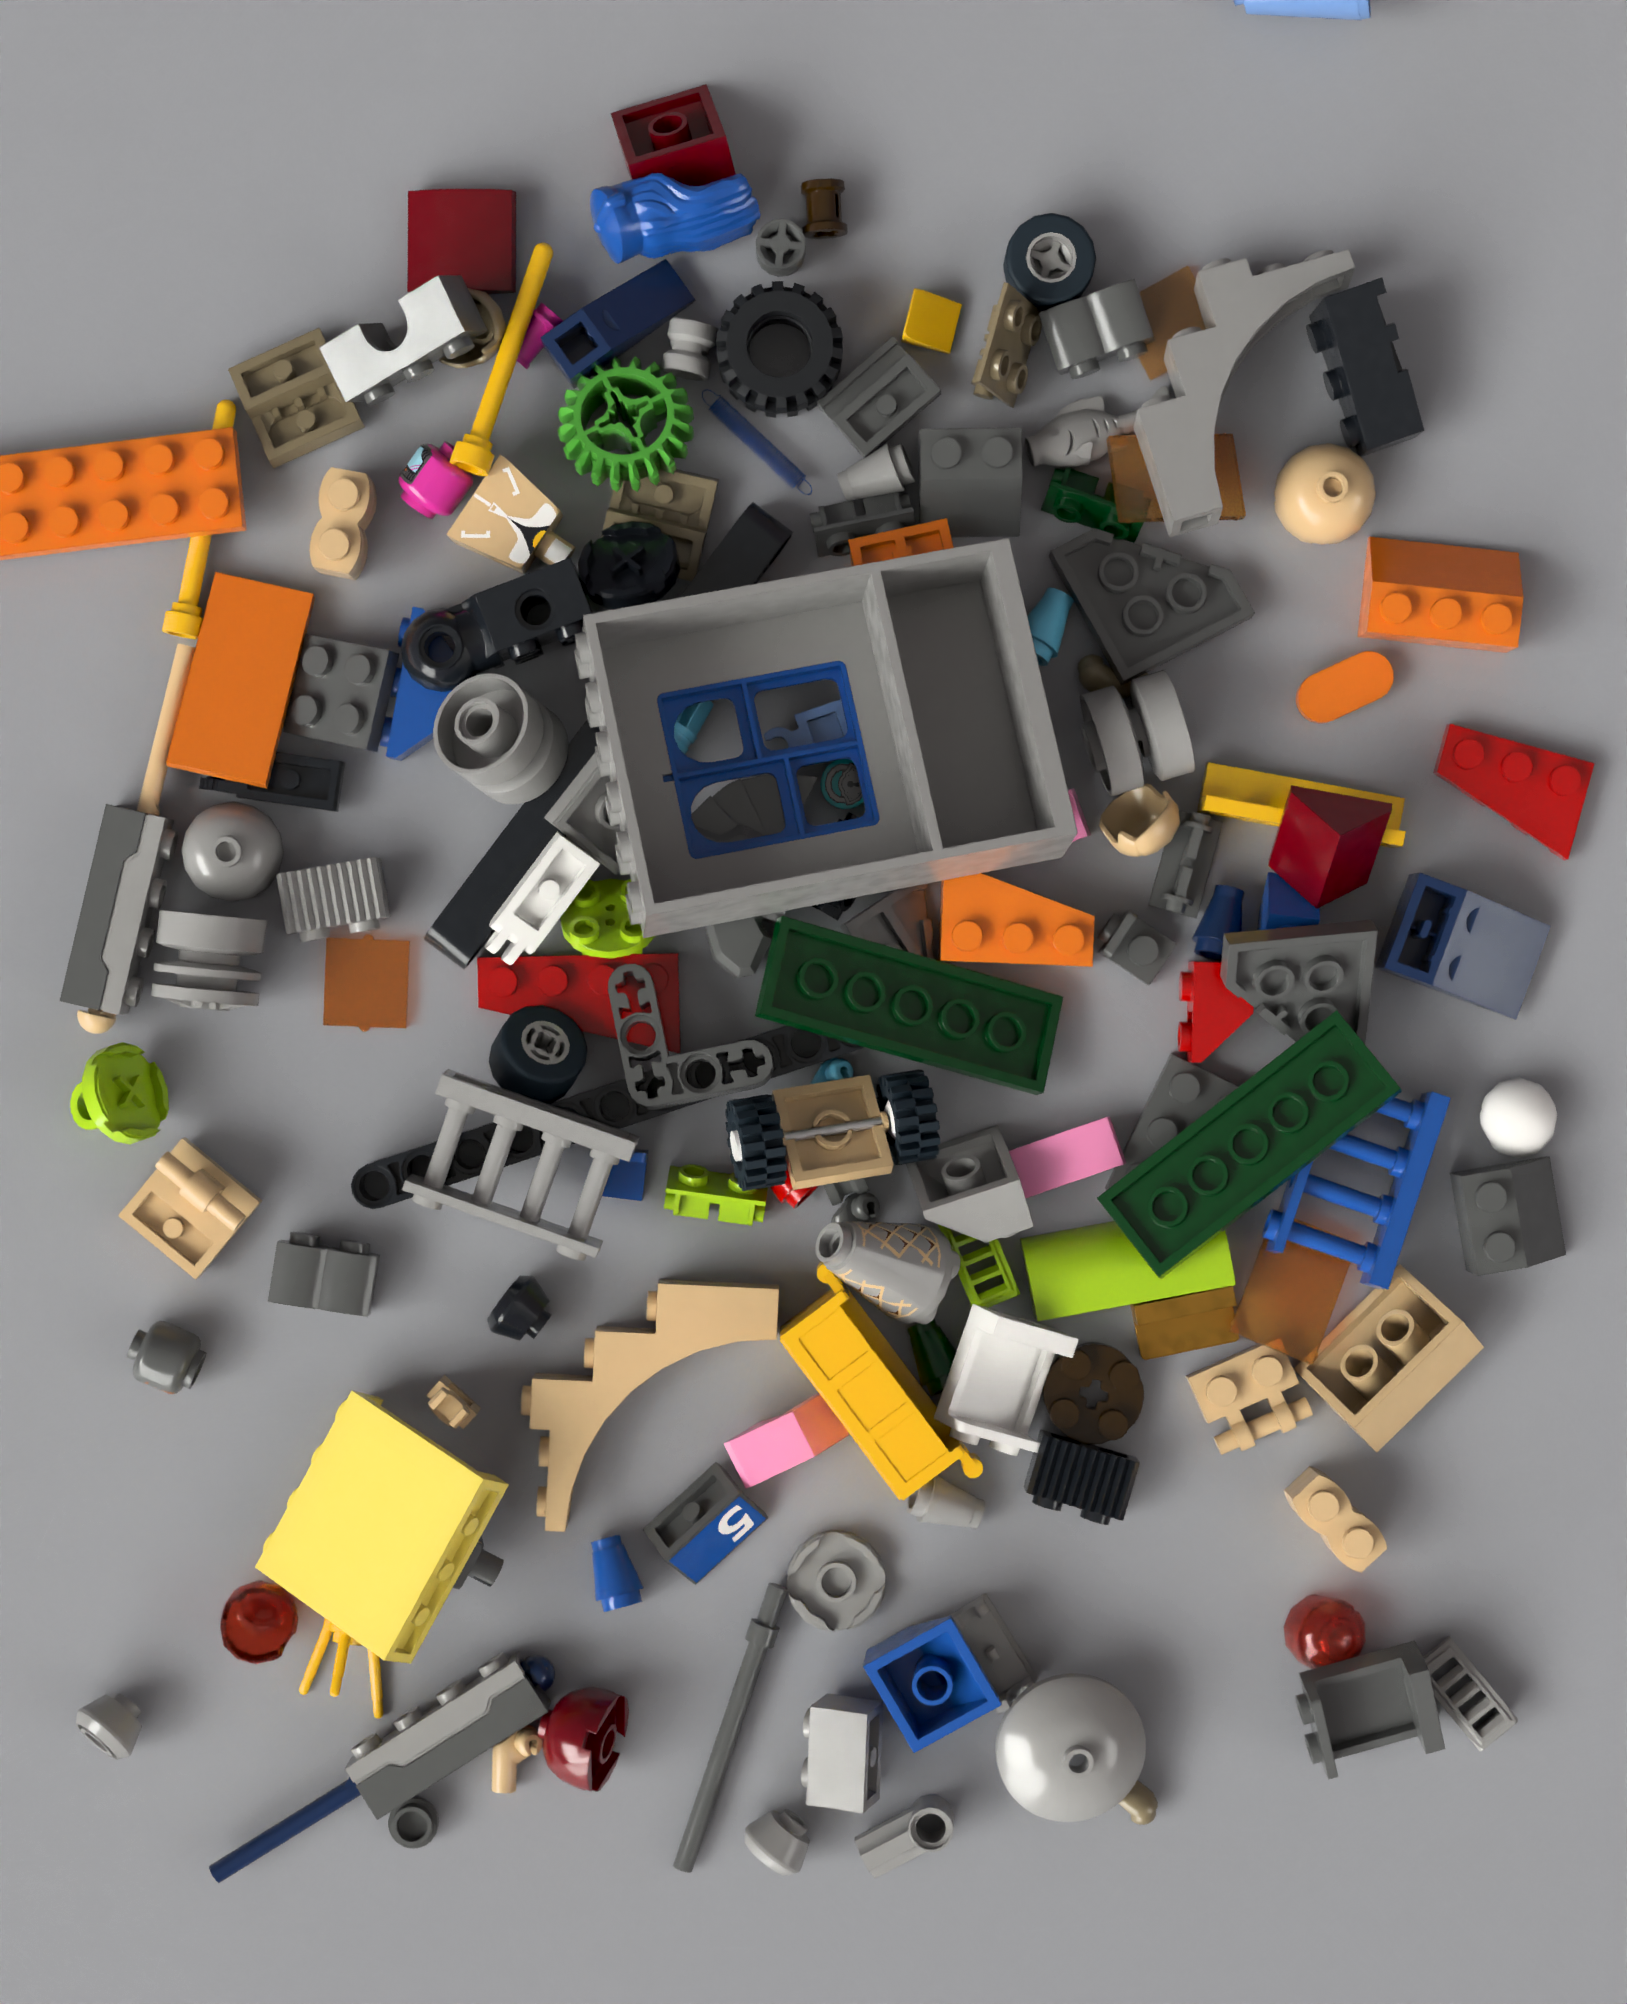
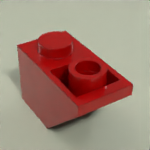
(1211, 1011)

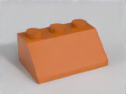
(1441, 595)

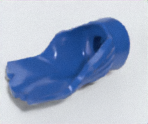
(667, 217)

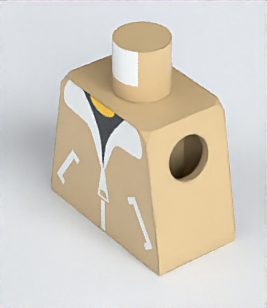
(510, 521)

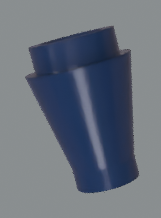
(1220, 917)

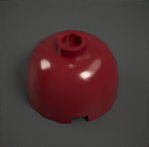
(582, 1735)

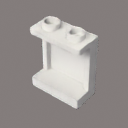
(999, 1379)

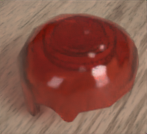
(258, 1622)
(1324, 1631)

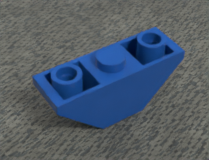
(414, 705)

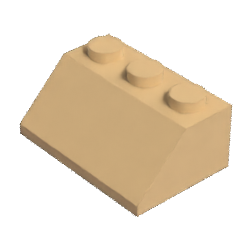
(1390, 1358)

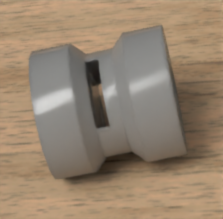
(690, 345)

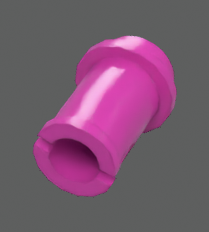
(541, 323)

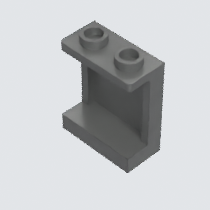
(1368, 1705)

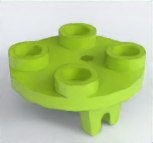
(589, 920)

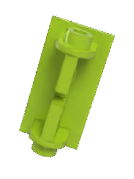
(694, 1187)

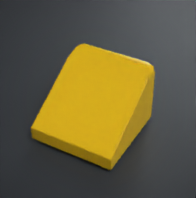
(931, 321)

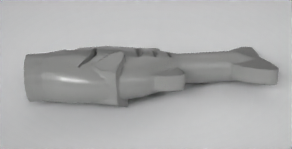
(1079, 433)

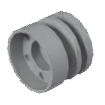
(208, 959)

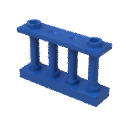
(1390, 1211)

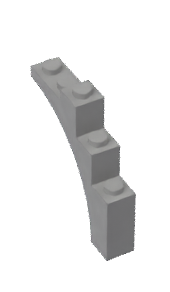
(1237, 314)

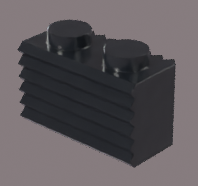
(1081, 1477)

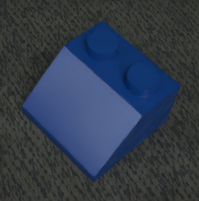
(930, 1681)

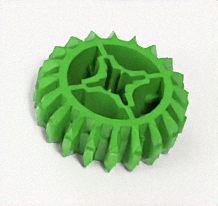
(658, 401)

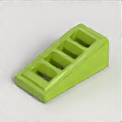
(991, 1296)

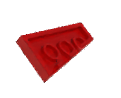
(580, 990)

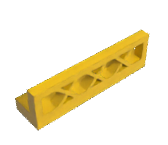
(1262, 798)

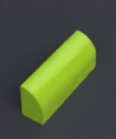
(1102, 1270)

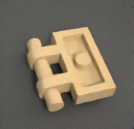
(1240, 1382)

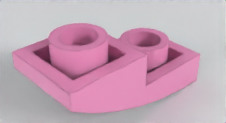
(1067, 1157)

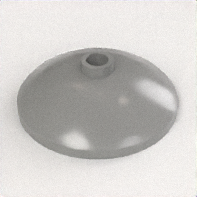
(1052, 1725)

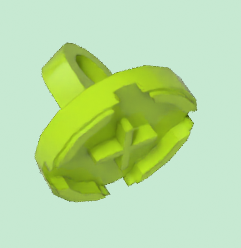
(121, 1095)

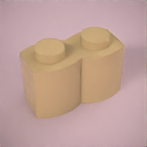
(346, 510)
(1341, 1526)

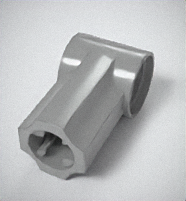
(902, 1838)

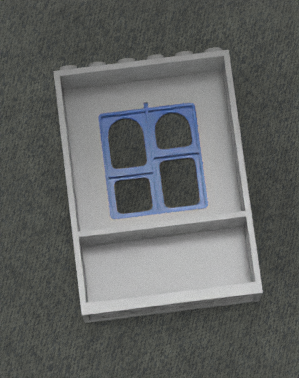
(936, 715)

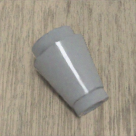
(877, 474)
(945, 1504)

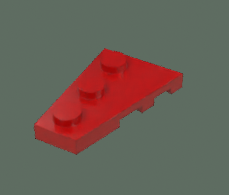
(1519, 782)

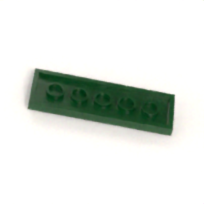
(909, 1005)
(1249, 1144)

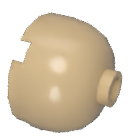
(1324, 494)

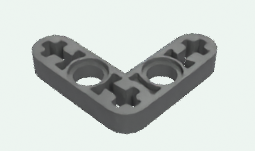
(675, 1068)

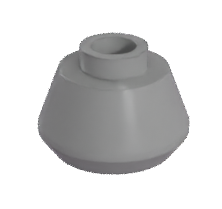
(111, 1725)
(779, 1841)

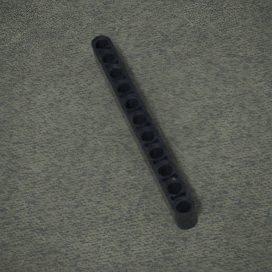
(465, 921)
(587, 1104)

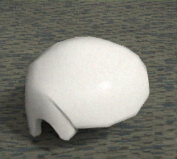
(1518, 1117)

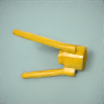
(343, 1641)

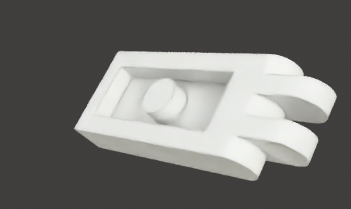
(541, 898)

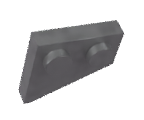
(896, 921)

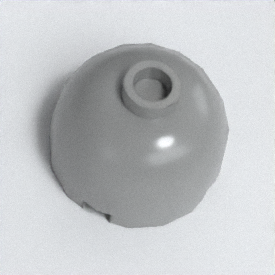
(232, 851)

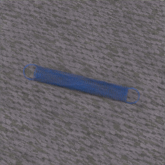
(713, 406)

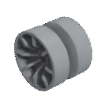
(1151, 727)
(500, 738)

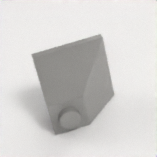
(973, 1187)

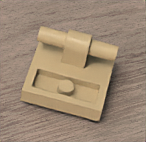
(190, 1208)

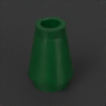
(932, 1355)

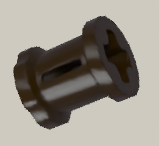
(823, 208)

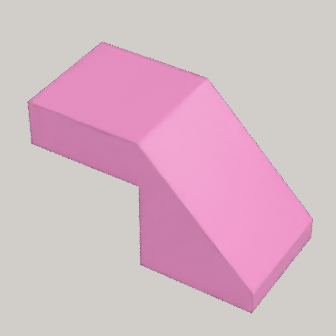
(785, 1440)

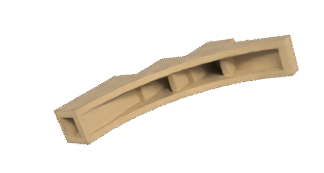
(574, 1407)

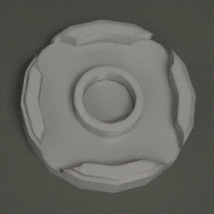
(836, 1580)

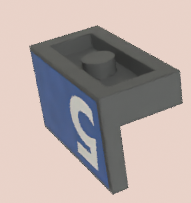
(704, 1524)

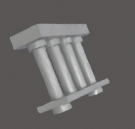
(511, 1114)

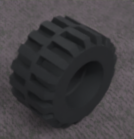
(788, 307)

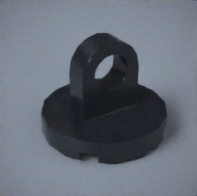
(629, 565)

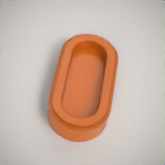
(1344, 687)

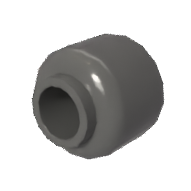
(166, 1357)

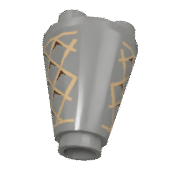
(891, 1265)

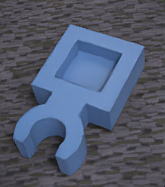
(814, 726)

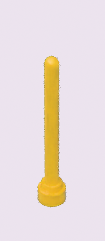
(474, 451)
(185, 615)

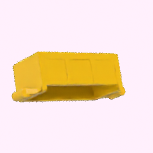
(872, 1390)

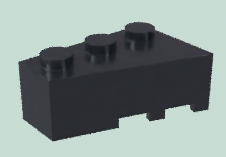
(1364, 369)

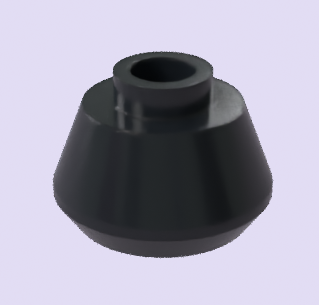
(520, 1310)

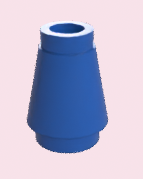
(614, 1574)

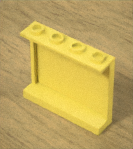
(380, 1528)

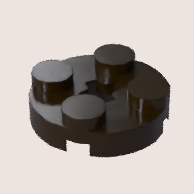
(1108, 1418)

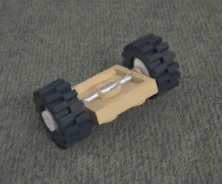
(832, 1130)

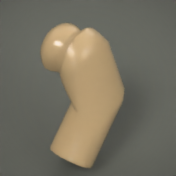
(509, 1754)

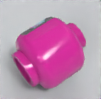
(433, 483)

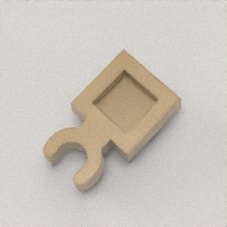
(451, 1404)

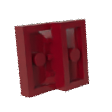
(464, 236)

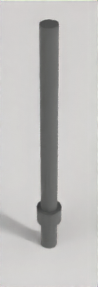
(761, 1636)

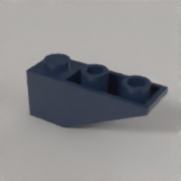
(616, 321)

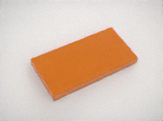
(240, 680)

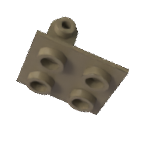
(1012, 332)

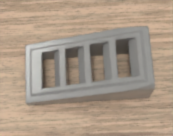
(1491, 1728)

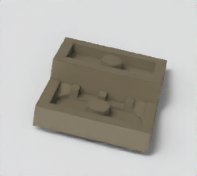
(294, 399)
(677, 505)

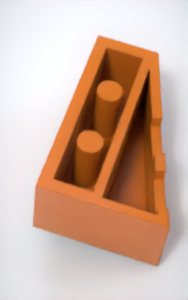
(1007, 924)

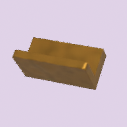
(1184, 1322)

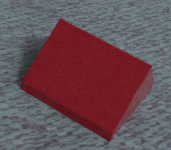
(1327, 842)

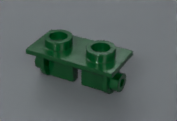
(1073, 501)

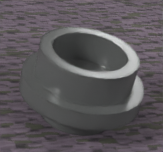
(413, 1823)

